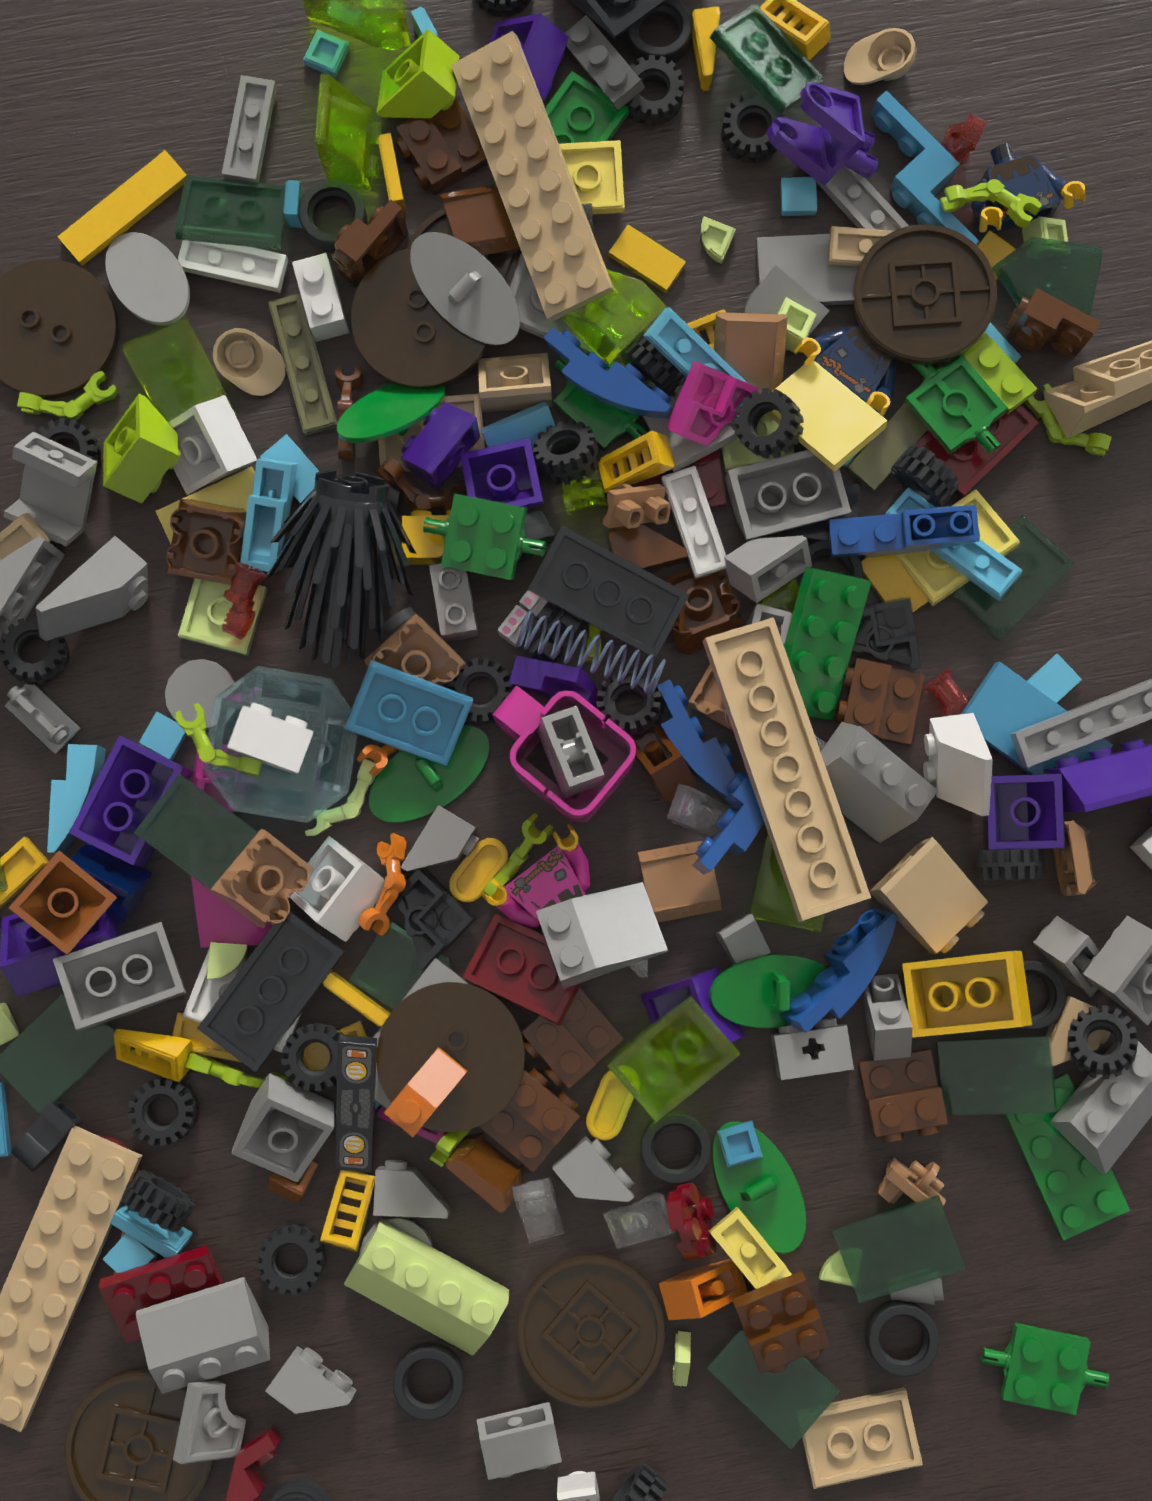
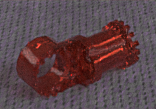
(966, 135)
(241, 595)
(948, 694)

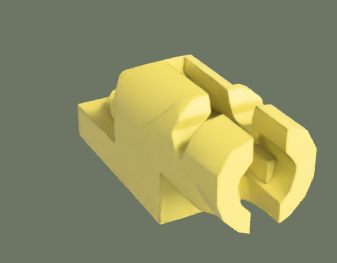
(748, 1250)

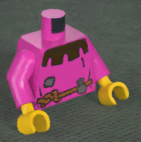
(546, 883)

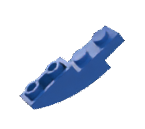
(616, 387)
(904, 532)
(705, 760)
(737, 825)
(853, 965)

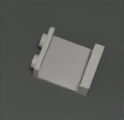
(53, 487)

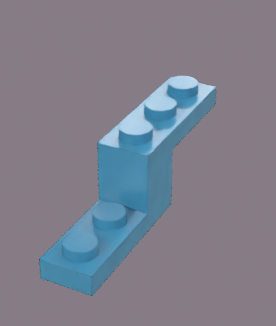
(926, 174)

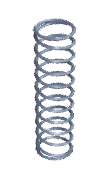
(528, 622)

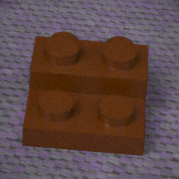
(441, 147)
(363, 246)
(1050, 320)
(881, 700)
(575, 1044)
(902, 1096)
(533, 1120)
(781, 1323)

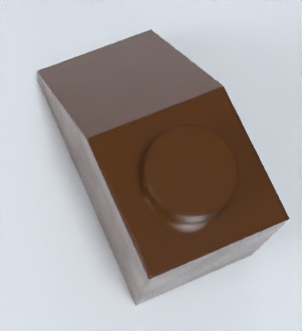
(646, 548)
(662, 763)

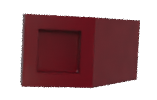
(245, 1479)

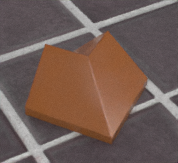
(62, 902)

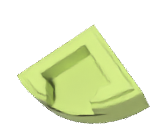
(716, 238)
(225, 959)
(835, 1270)
(682, 1358)

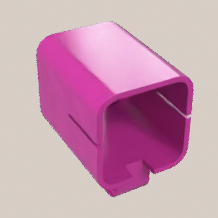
(520, 719)

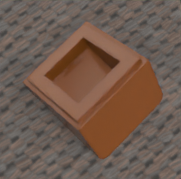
(290, 1189)

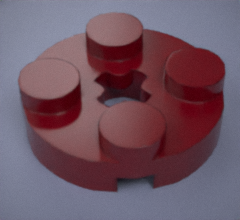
(691, 1217)

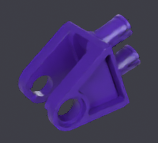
(832, 146)

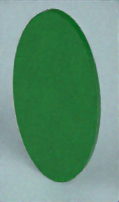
(387, 412)
(415, 786)
(762, 989)
(764, 1193)

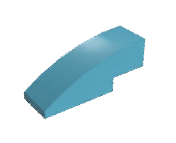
(267, 511)
(69, 795)

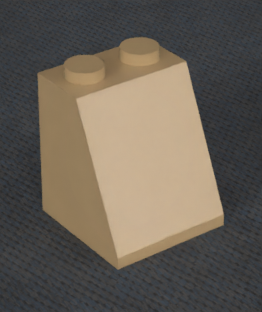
(930, 896)

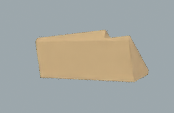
(1103, 389)

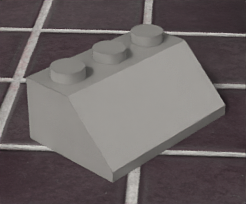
(785, 494)
(873, 783)
(119, 977)
(1109, 1112)
(203, 1335)

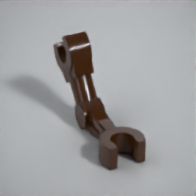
(347, 383)
(394, 475)

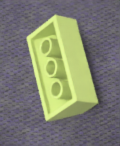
(428, 1288)

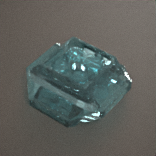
(328, 759)

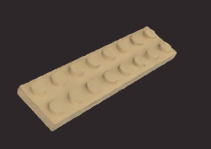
(532, 177)
(786, 769)
(57, 1265)

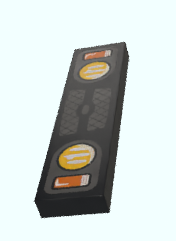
(355, 1103)

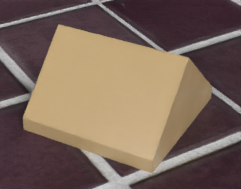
(514, 382)

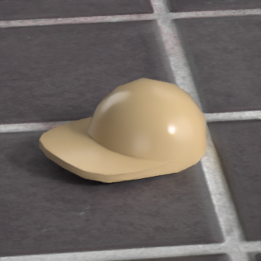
(880, 57)
(249, 361)

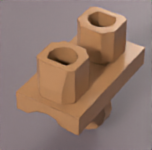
(636, 505)
(914, 1181)

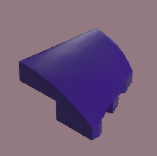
(550, 678)

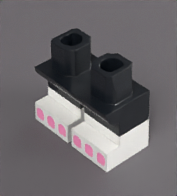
(512, 625)

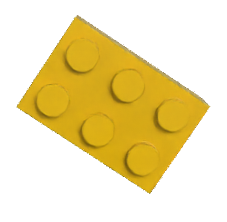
(967, 994)

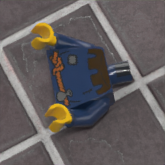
(1026, 177)
(855, 363)

